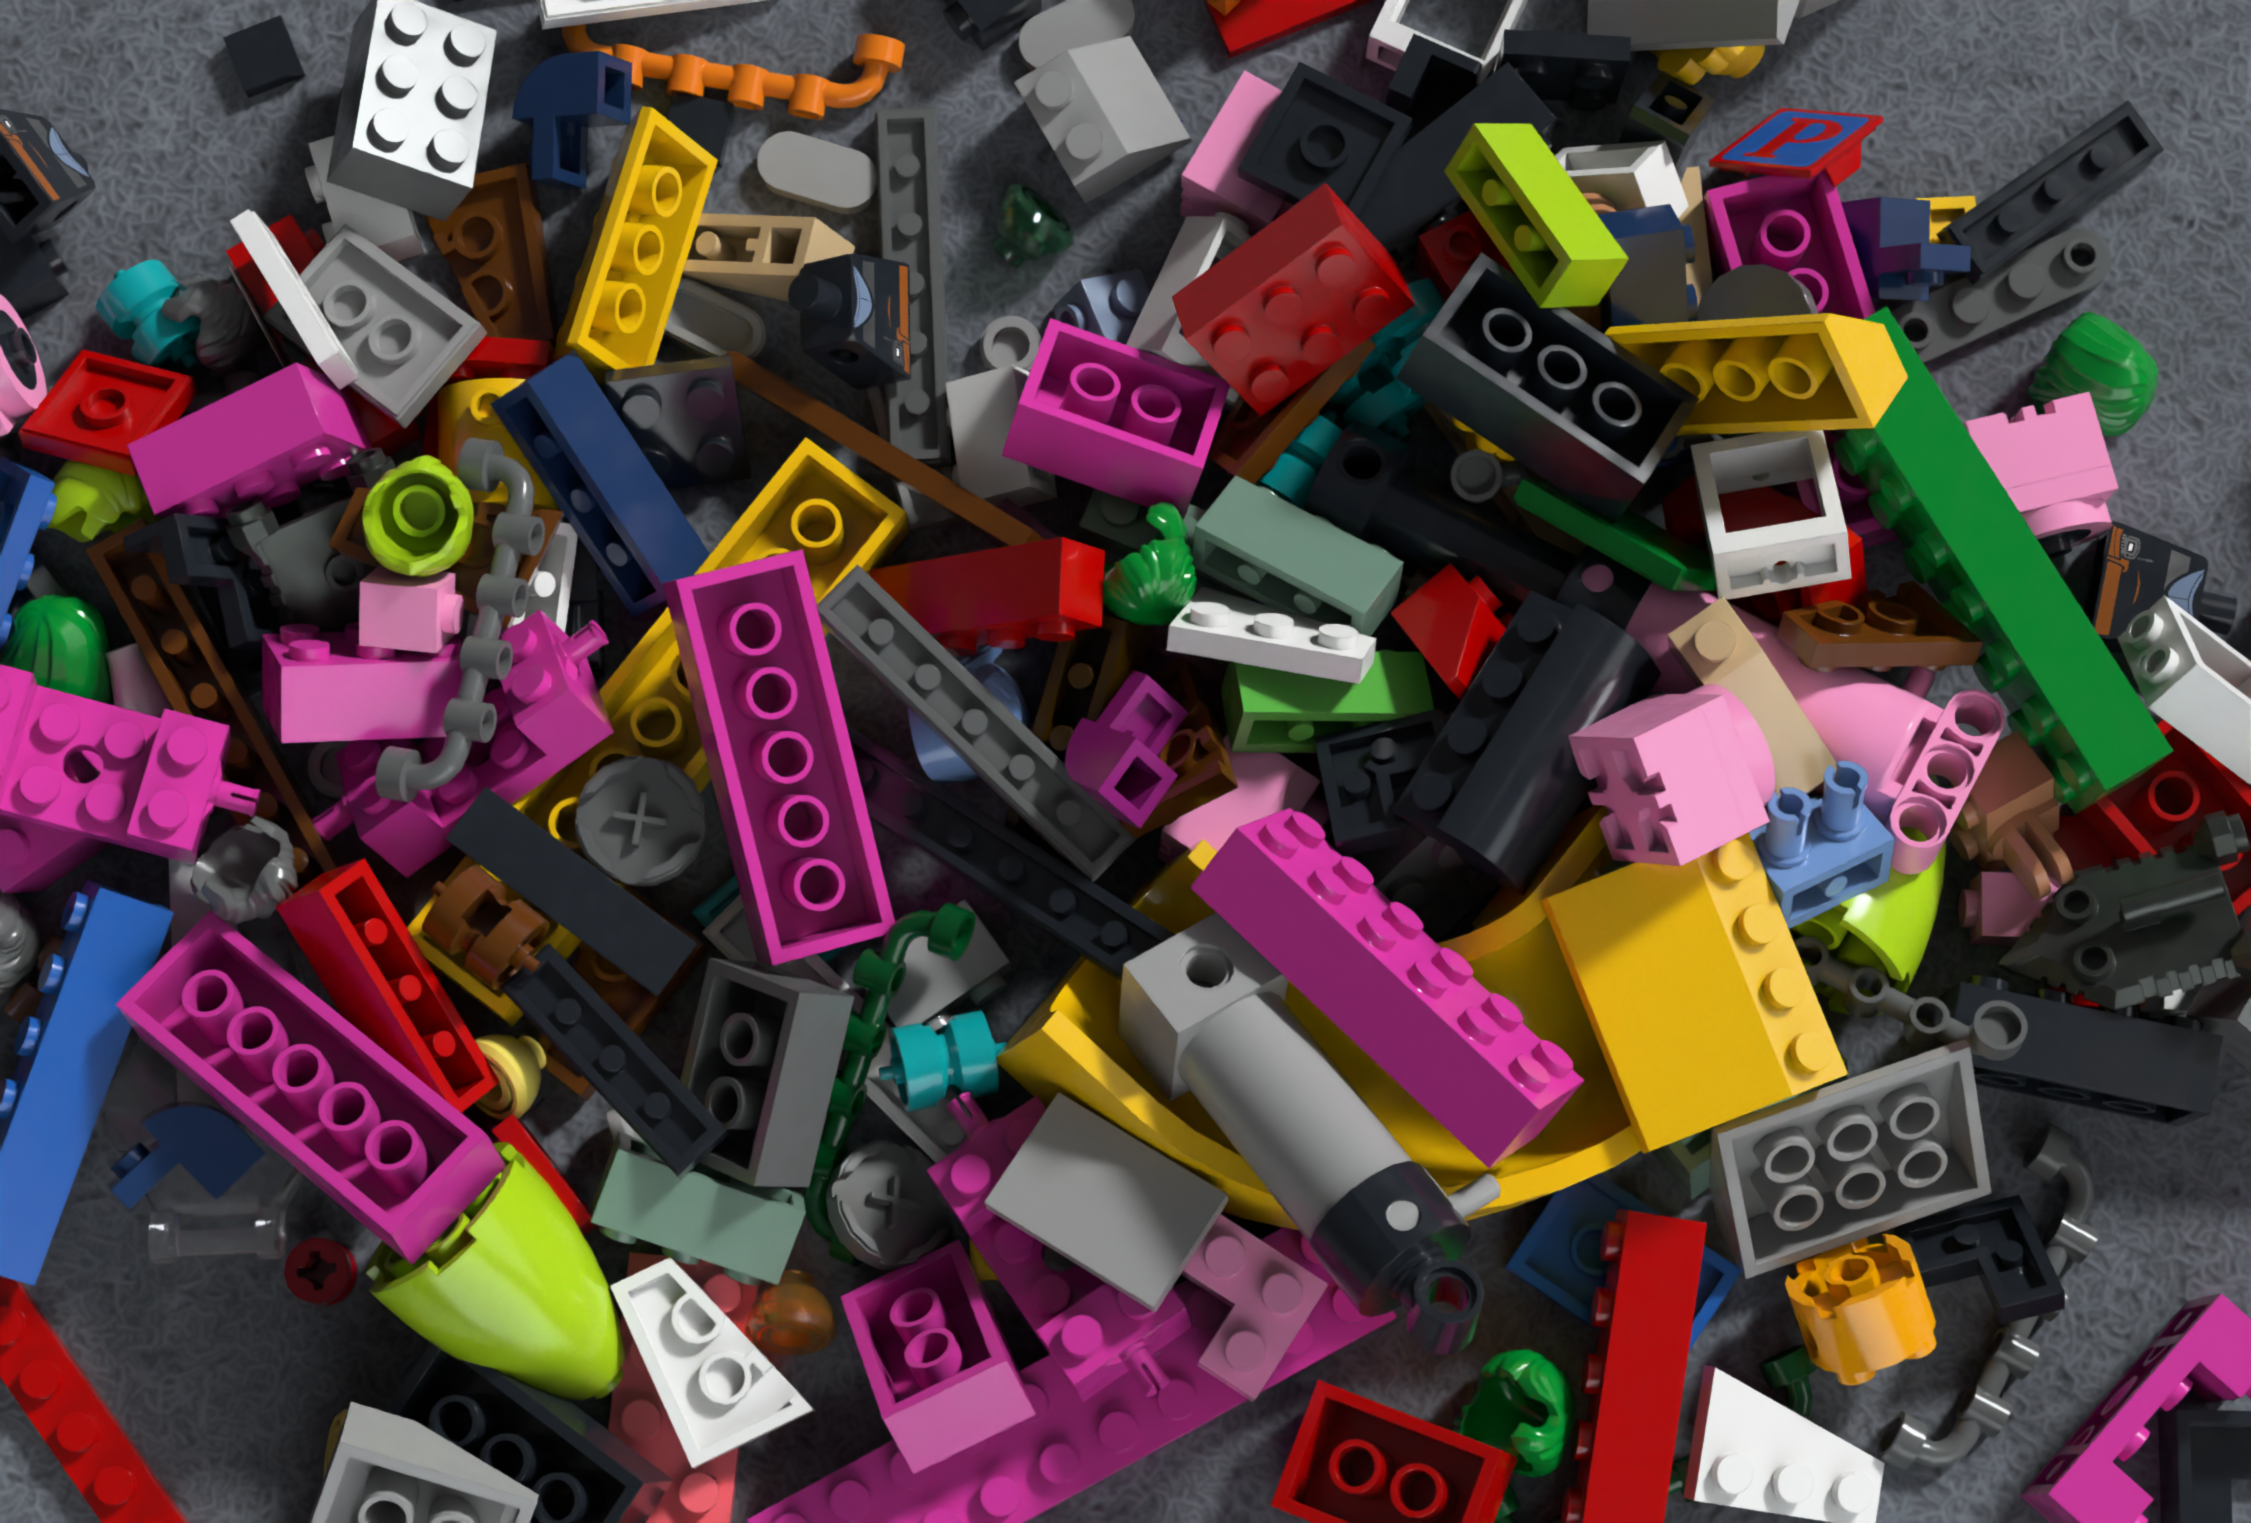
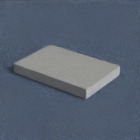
(388, 322)
(1106, 1202)

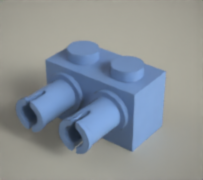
(1823, 846)

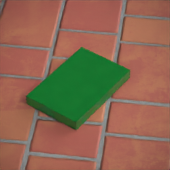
(1630, 541)

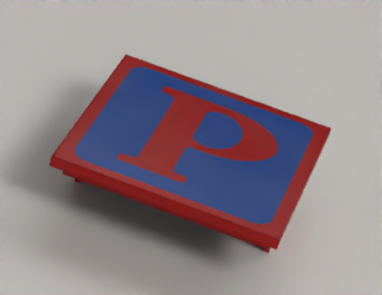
(1800, 145)

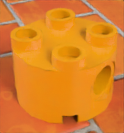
(1862, 1308)

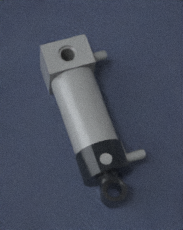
(1216, 1023)

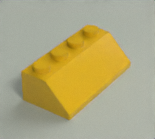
(637, 247)
(1774, 371)

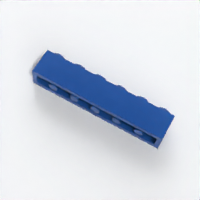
(68, 1063)

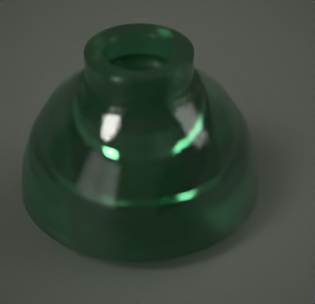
(1029, 227)

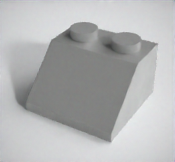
(1102, 114)

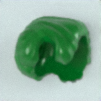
(2100, 360)
(1157, 579)
(62, 646)
(1521, 1409)

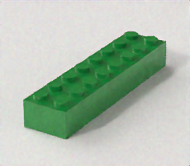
(2002, 586)

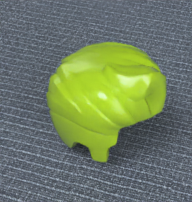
(97, 501)
(418, 518)

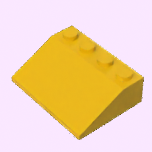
(1694, 991)

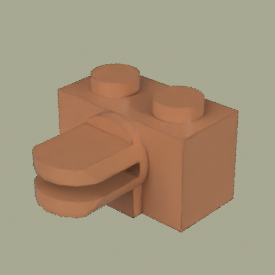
(2013, 819)

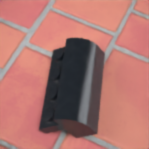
(1504, 765)

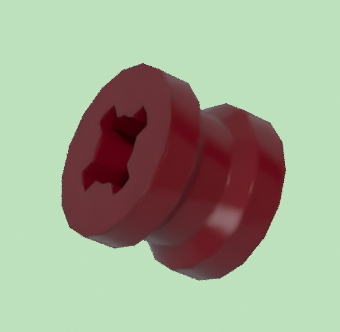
(334, 1272)

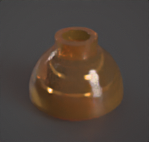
(792, 1317)

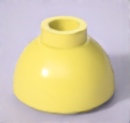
(518, 1070)

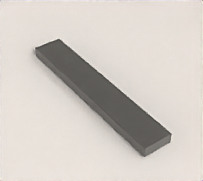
(913, 235)
(972, 723)

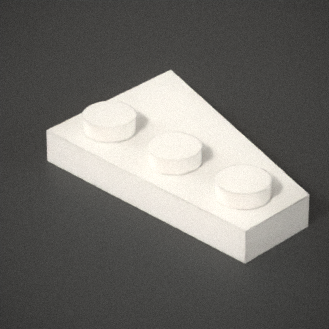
(1268, 637)
(703, 1365)
(1774, 1460)

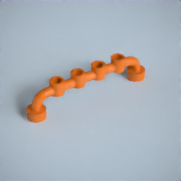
(751, 84)

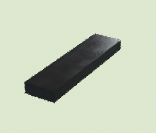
(2052, 190)
(571, 891)
(615, 1062)

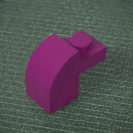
(1119, 752)

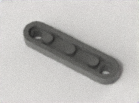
(2006, 296)

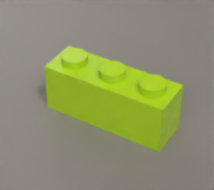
(1535, 215)

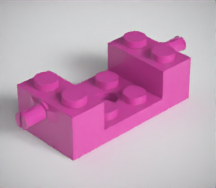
(544, 722)
(155, 774)
(1078, 1318)
(2199, 1350)

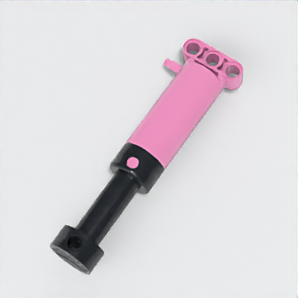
(1859, 716)

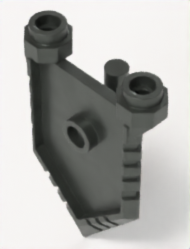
(298, 566)
(2143, 923)

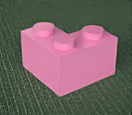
(1267, 1301)

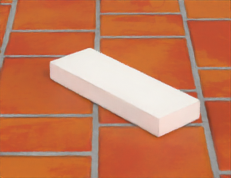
(295, 298)

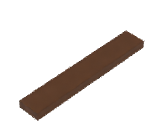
(880, 454)

